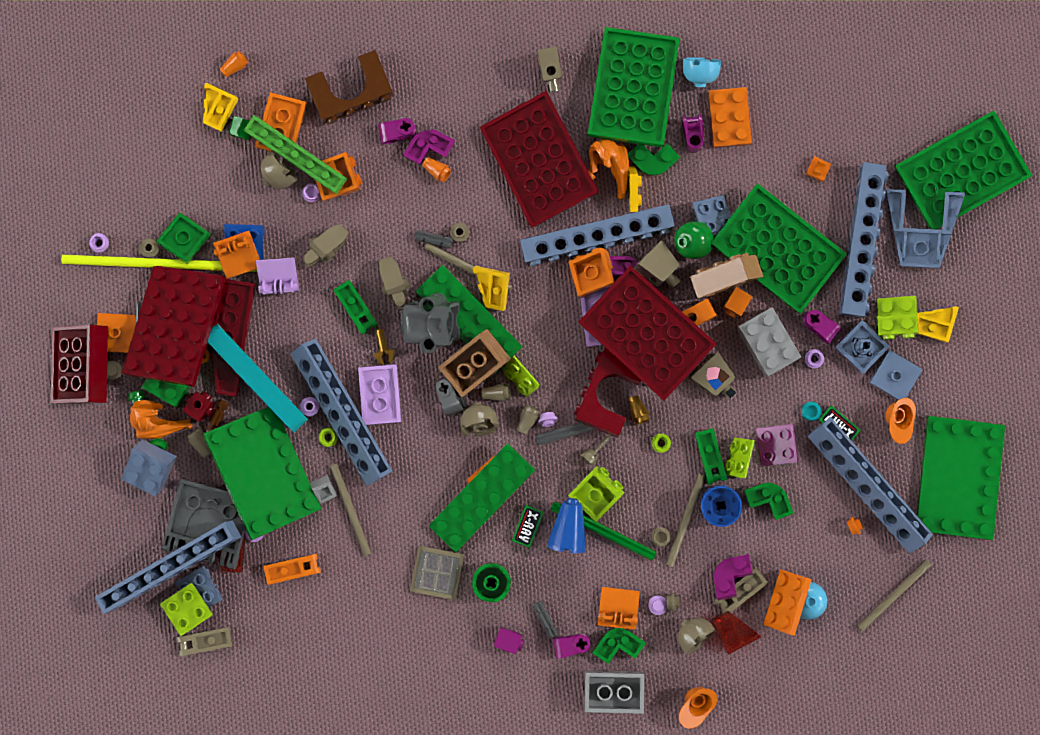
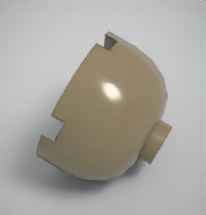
(276, 172)
(479, 420)
(694, 633)

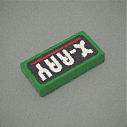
(847, 426)
(527, 526)

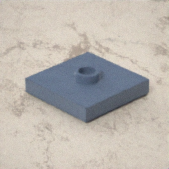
(895, 375)

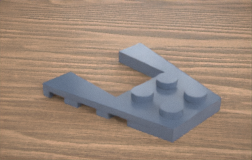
(922, 246)

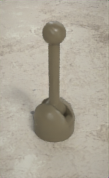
(590, 455)

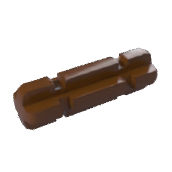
(217, 415)

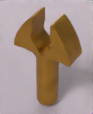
(383, 347)

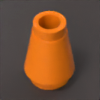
(234, 63)
(437, 169)

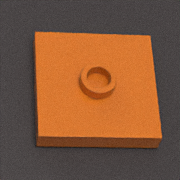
(119, 330)

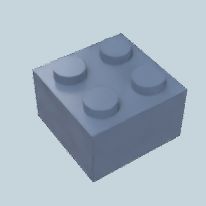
(148, 467)

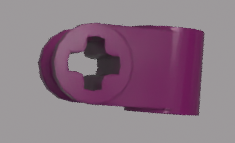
(693, 129)
(394, 130)
(823, 327)
(567, 646)

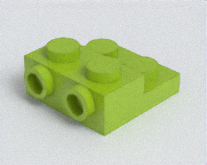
(897, 317)
(597, 493)

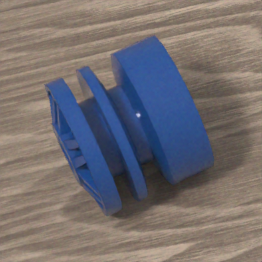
(725, 516)

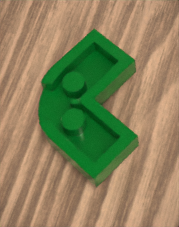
(652, 164)
(770, 494)
(616, 639)

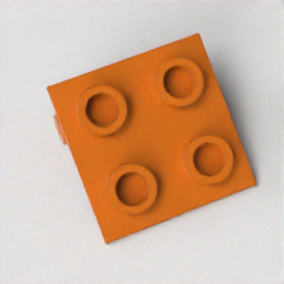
(237, 254)
(618, 608)

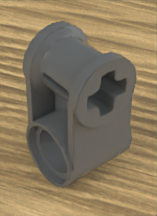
(450, 398)

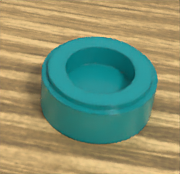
(811, 411)

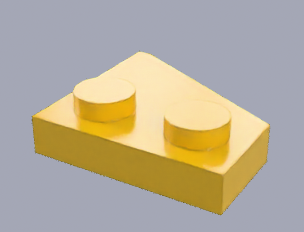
(217, 107)
(634, 182)
(493, 286)
(937, 323)

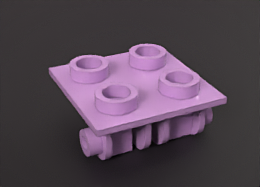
(277, 275)

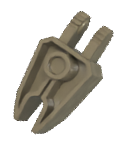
(325, 246)
(394, 284)

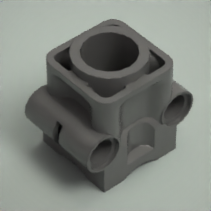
(430, 322)

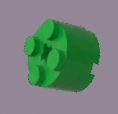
(490, 593)

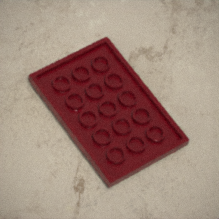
(539, 159)
(174, 325)
(647, 333)

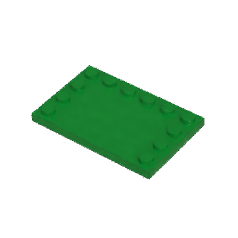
(633, 87)
(969, 161)
(788, 249)
(261, 472)
(960, 477)

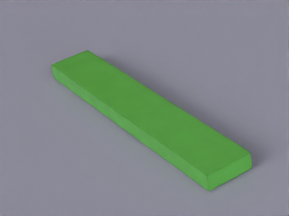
(295, 154)

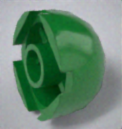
(693, 240)

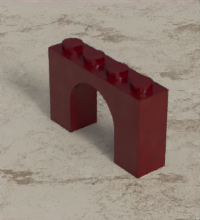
(591, 411)

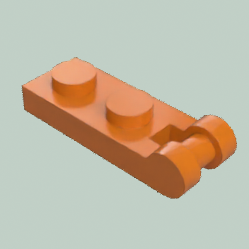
(291, 569)

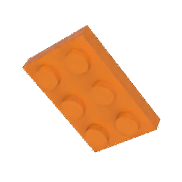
(284, 115)
(729, 117)
(787, 602)

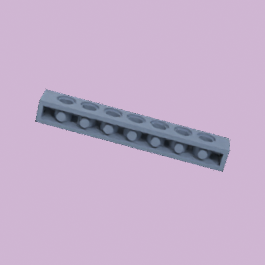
(879, 175)
(661, 214)
(341, 412)
(870, 485)
(168, 567)

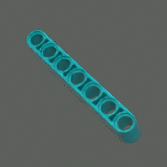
(256, 378)

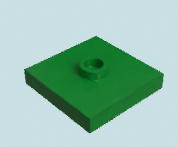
(183, 238)

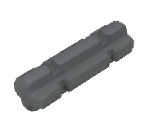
(434, 239)
(545, 619)

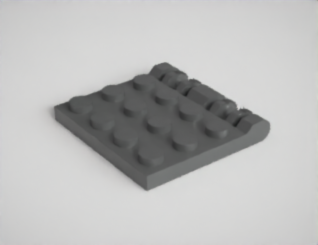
(196, 512)

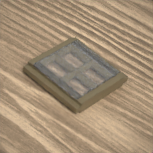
(437, 572)

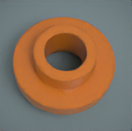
(854, 525)

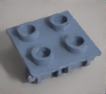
(712, 212)
(203, 584)

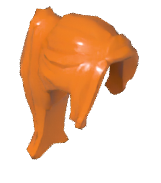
(613, 157)
(148, 425)

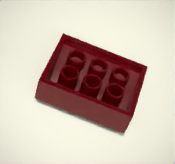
(79, 364)

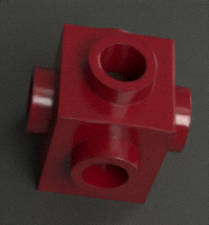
(192, 407)

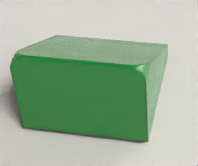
(237, 127)

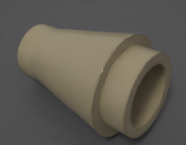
(498, 392)
(528, 418)
(198, 442)

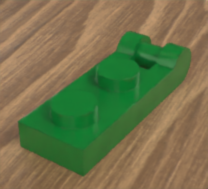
(355, 306)
(710, 455)

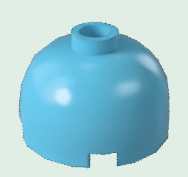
(701, 70)
(815, 602)

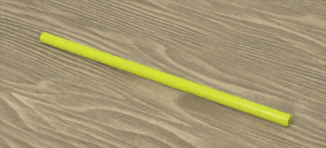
(141, 262)

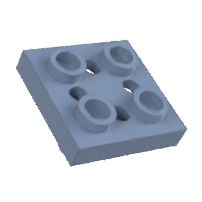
(874, 345)

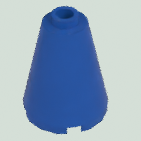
(568, 528)

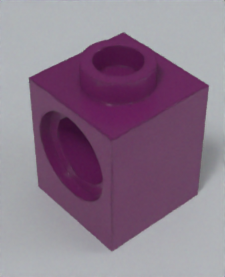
(508, 640)

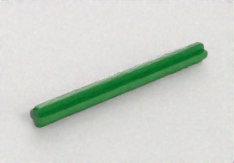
(612, 535)

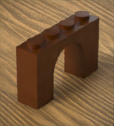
(332, 108)

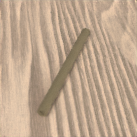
(452, 259)
(350, 509)
(685, 520)
(894, 595)

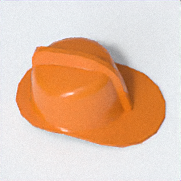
(901, 420)
(697, 706)

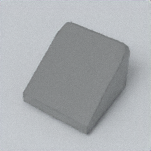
(323, 489)

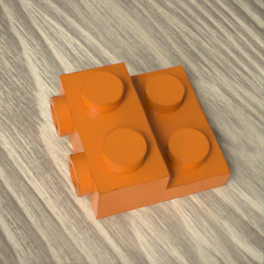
(344, 165)
(592, 272)

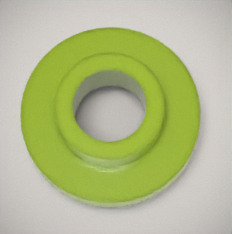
(665, 438)
(323, 441)

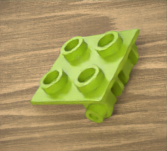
(520, 376)
(739, 457)
(186, 609)

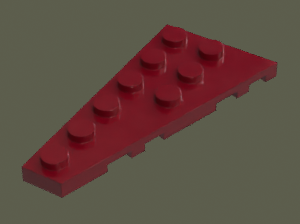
(234, 318)

